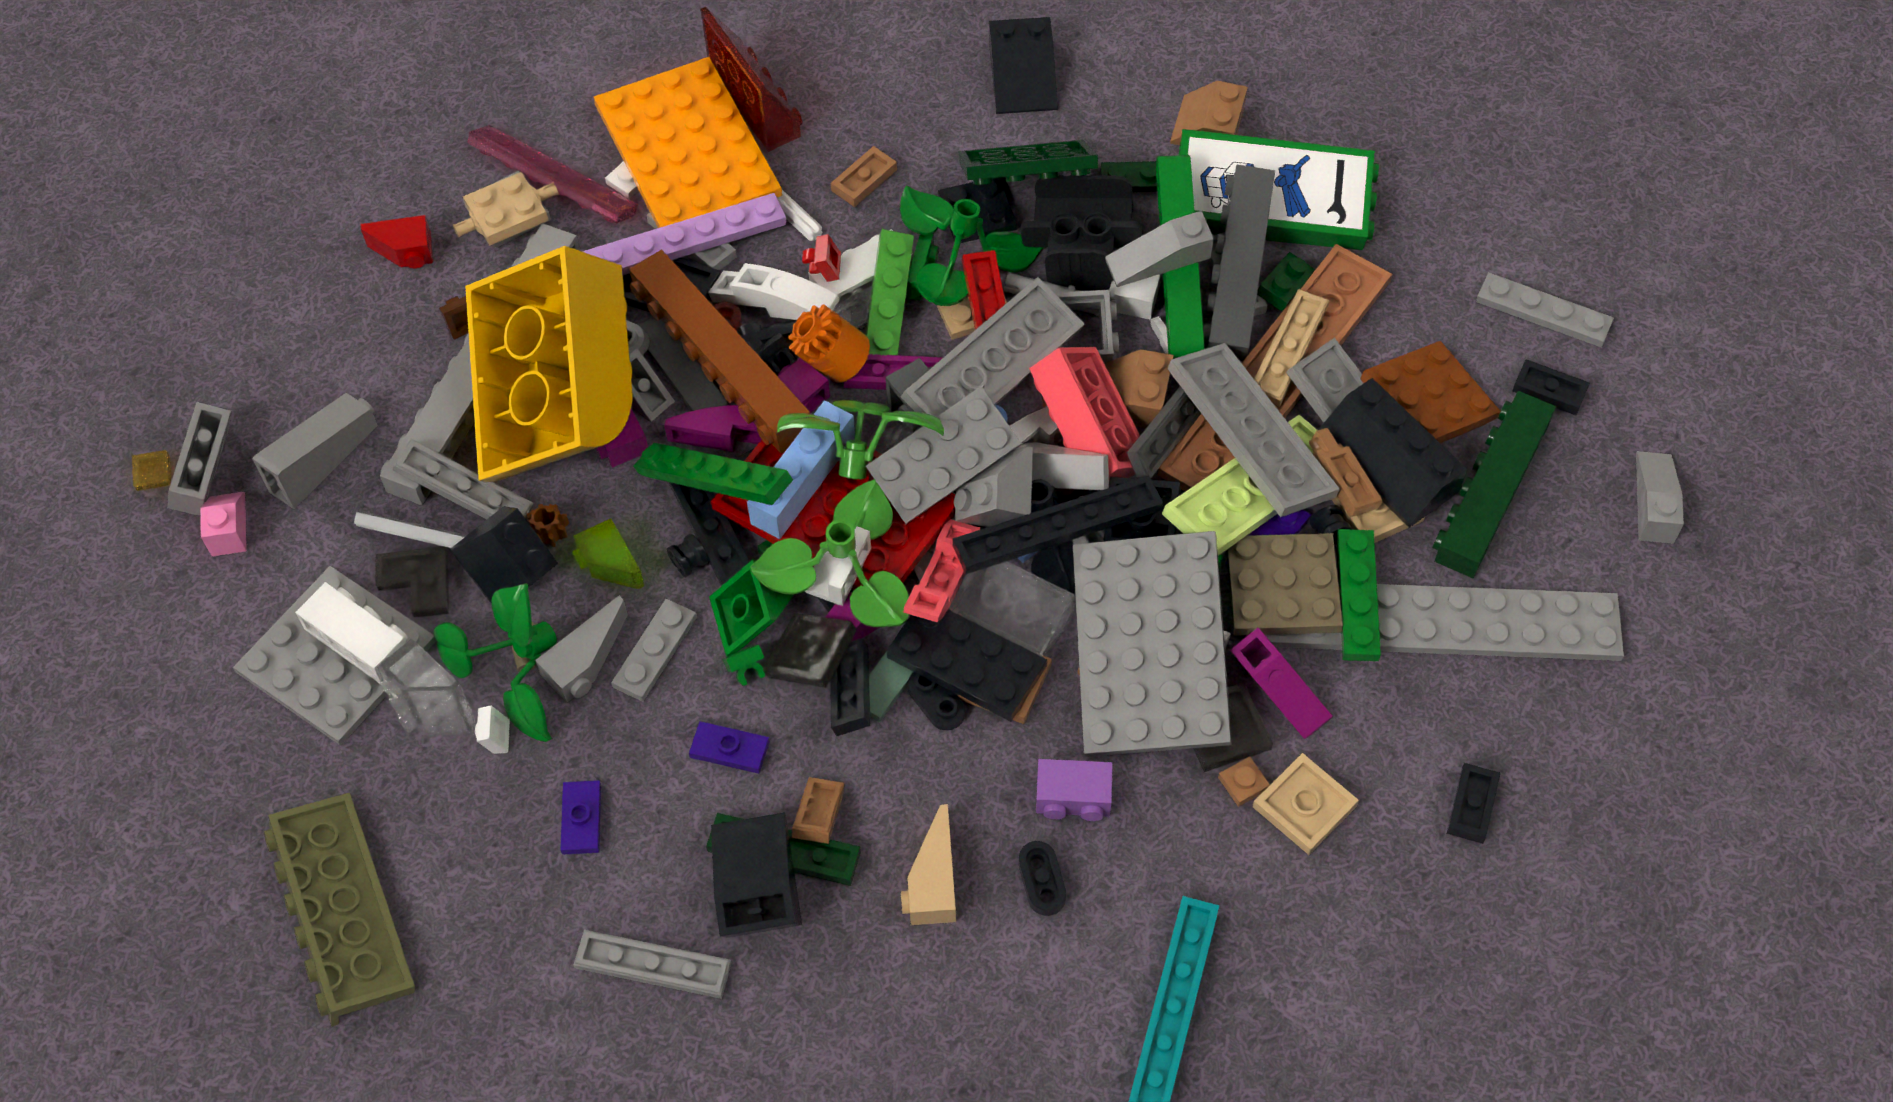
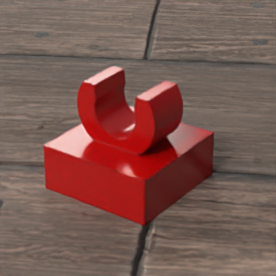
(823, 258)

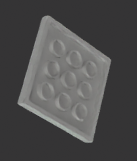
(312, 676)

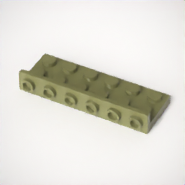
(338, 907)

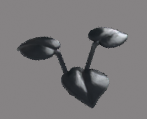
(1057, 562)

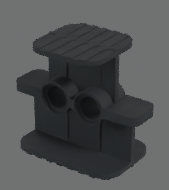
(1081, 225)

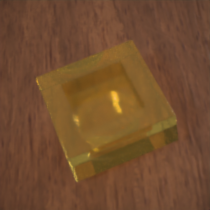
(151, 470)

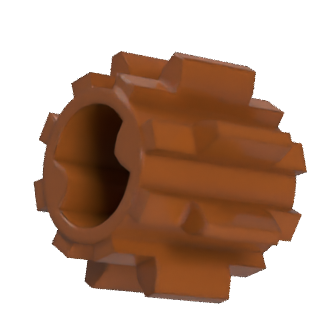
(548, 515)

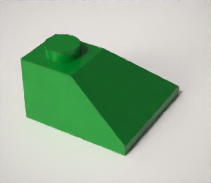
(745, 609)

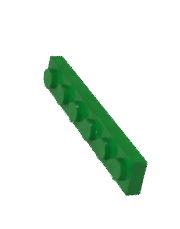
(713, 473)

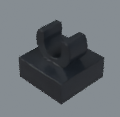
(776, 353)

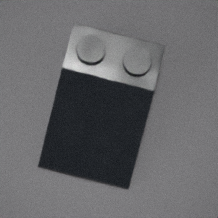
(1023, 65)

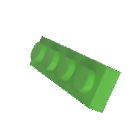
(888, 292)

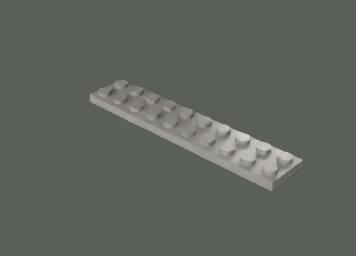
(1488, 623)

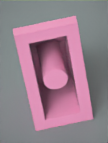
(224, 524)

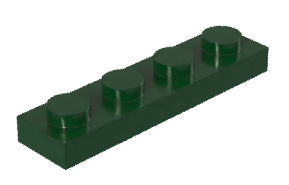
(820, 860)

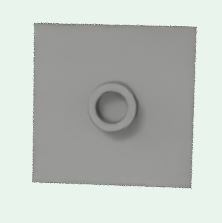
(1326, 377)

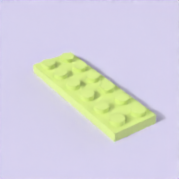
(1227, 500)

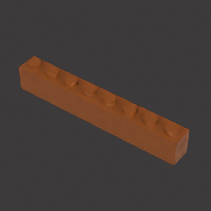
(717, 347)

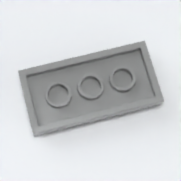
(933, 466)

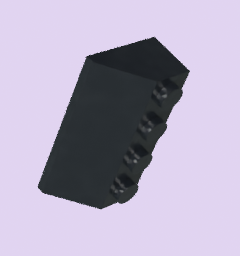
(1396, 452)

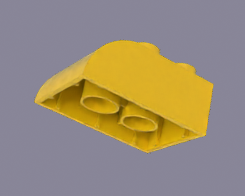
(547, 361)

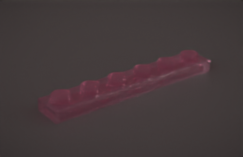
(546, 170)

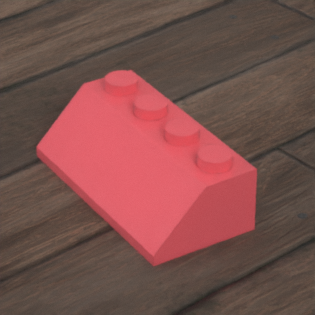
(1087, 405)

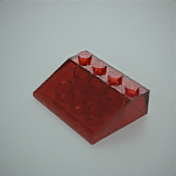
(750, 85)

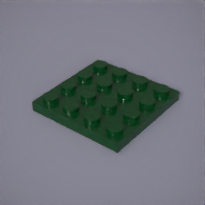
(1022, 160)

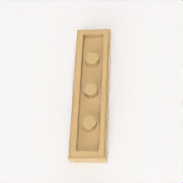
(1290, 344)

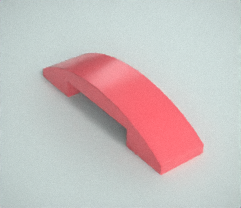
(941, 578)

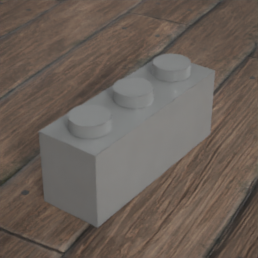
(198, 458)

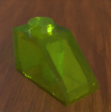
(606, 555)

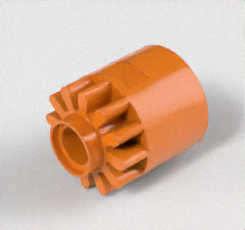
(829, 343)

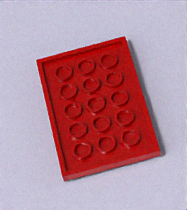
(893, 552)

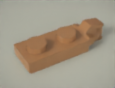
(1356, 489)

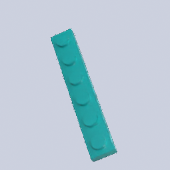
(1174, 1002)

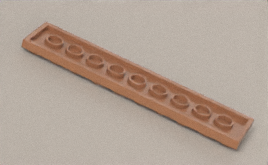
(1352, 289)

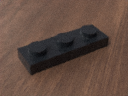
(851, 690)

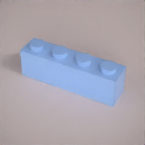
(808, 463)

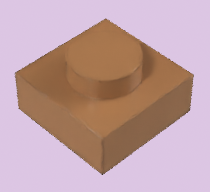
(1243, 781)

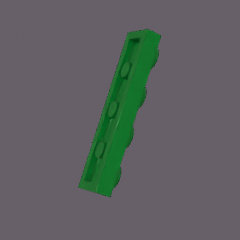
(1358, 595)

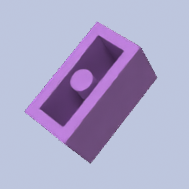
(1074, 789)

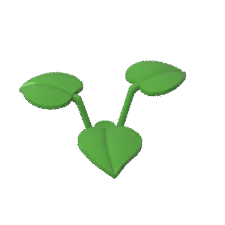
(855, 455)
(789, 562)

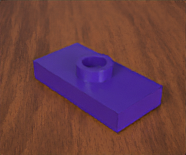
(729, 747)
(581, 817)

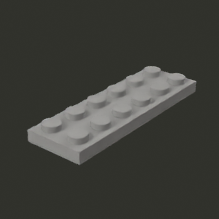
(997, 351)
(1253, 429)

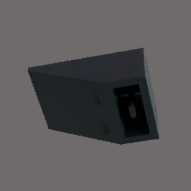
(754, 876)

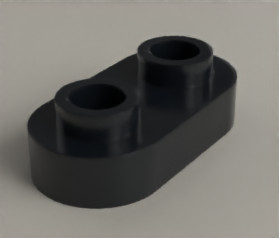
(932, 699)
(1042, 879)

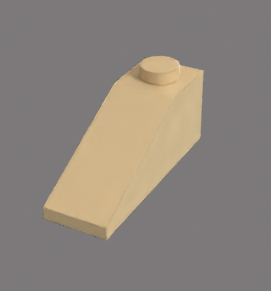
(931, 881)

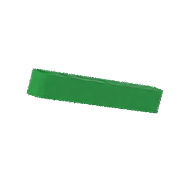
(1181, 285)

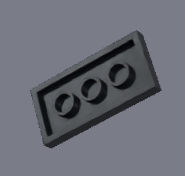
(969, 661)

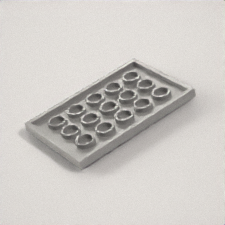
(1151, 644)

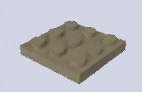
(1284, 584)

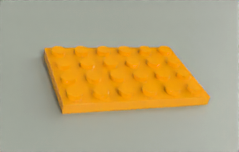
(686, 143)

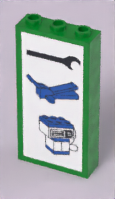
(1317, 189)

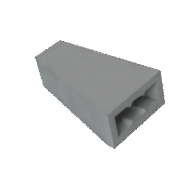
(314, 448)

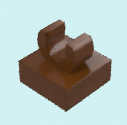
(455, 316)

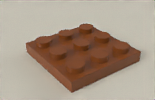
(1435, 391)

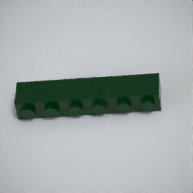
(1494, 485)

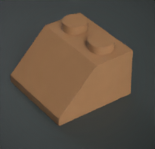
(1211, 109)
(1142, 383)

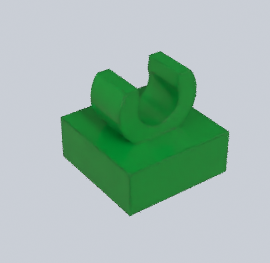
(743, 660)

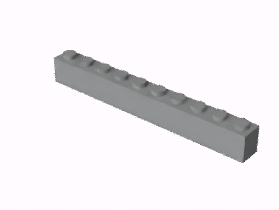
(450, 408)

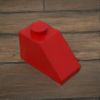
(401, 240)

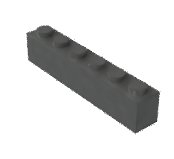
(1240, 259)

